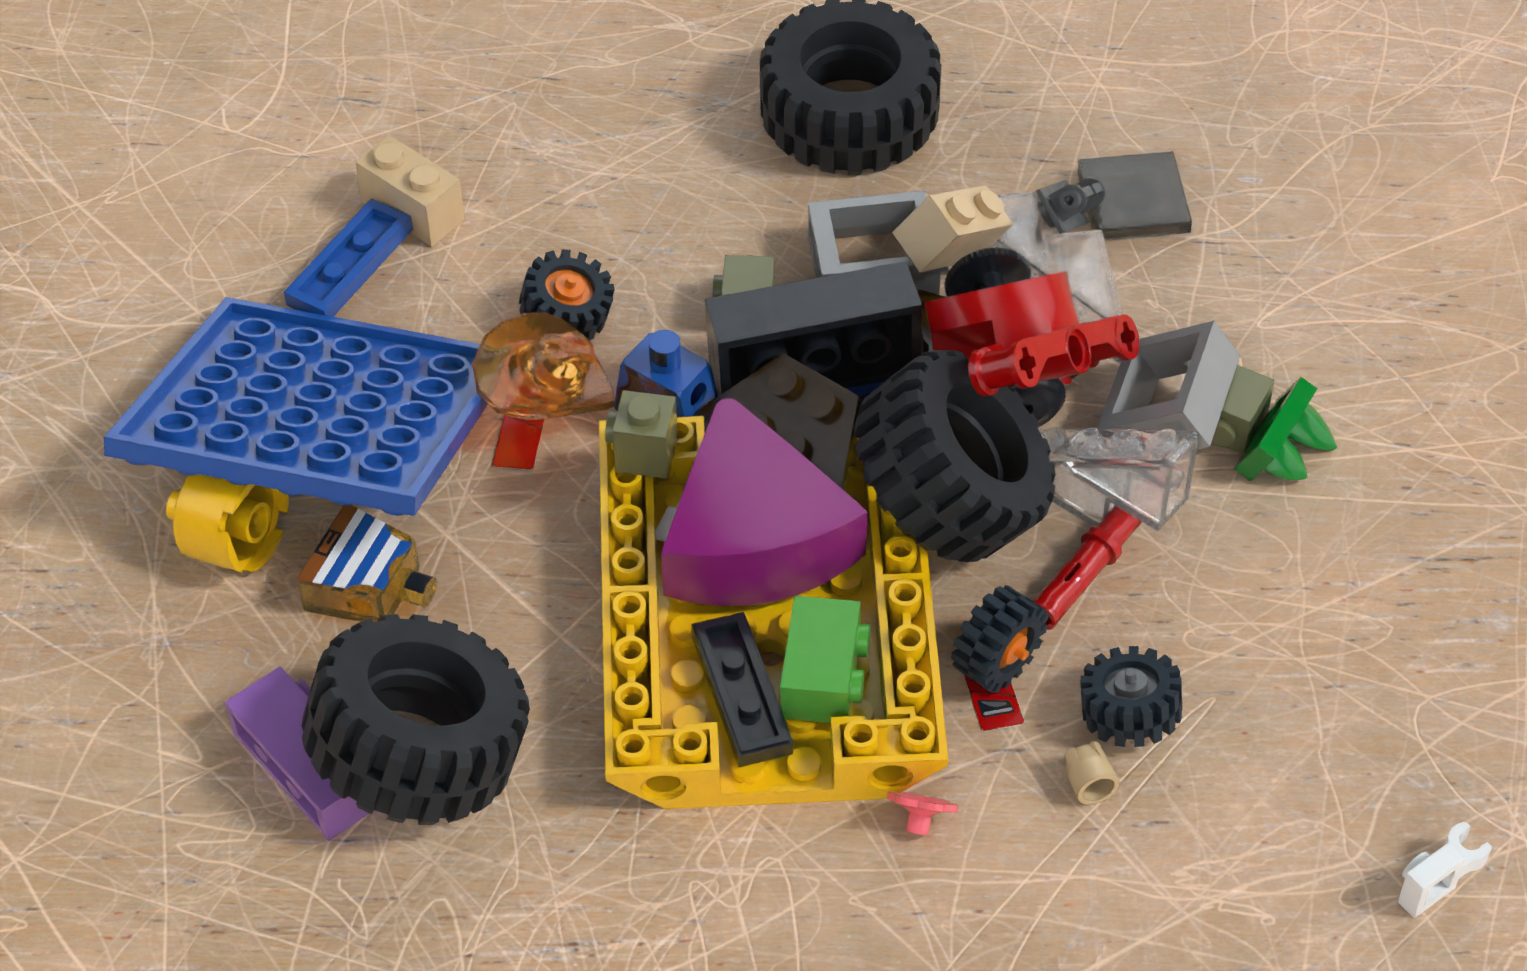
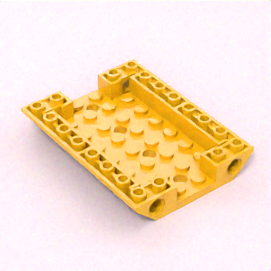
(658, 704)

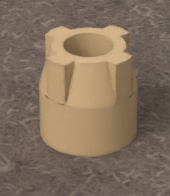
(1090, 773)

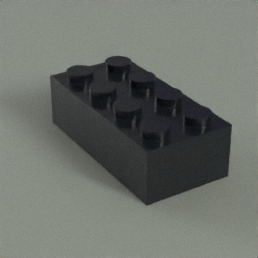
(842, 325)

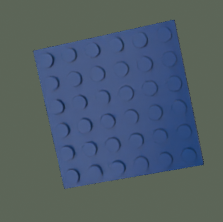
(307, 407)

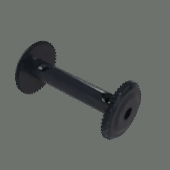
(998, 267)

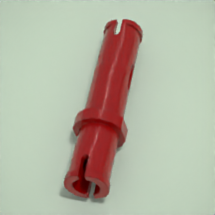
(1098, 548)

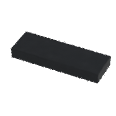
(741, 689)

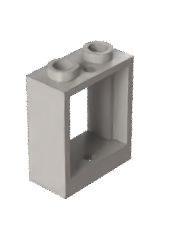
(859, 218)
(1209, 367)

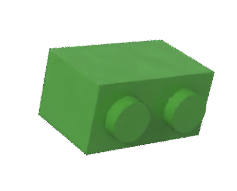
(822, 659)

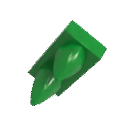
(1291, 418)

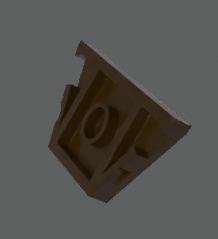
(802, 409)

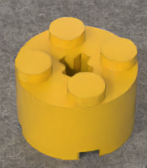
(226, 522)

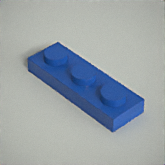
(349, 259)

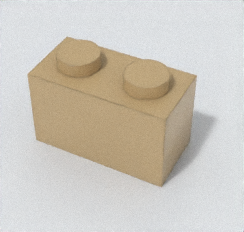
(413, 186)
(952, 226)

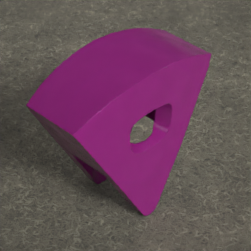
(757, 519)

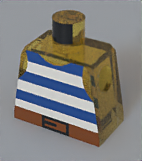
(363, 570)

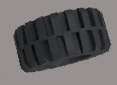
(850, 127)
(953, 463)
(406, 764)

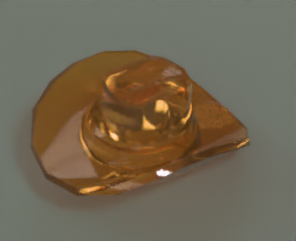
(540, 369)

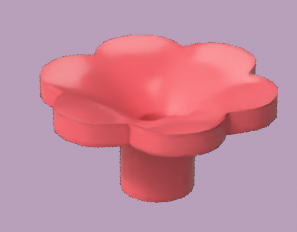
(921, 809)

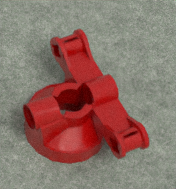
(1026, 333)

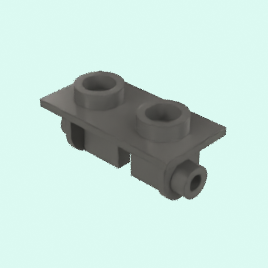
(1066, 204)

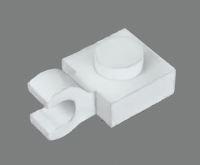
(1436, 875)

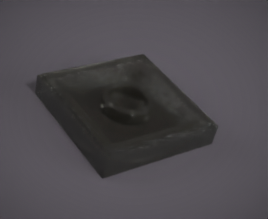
(1141, 196)

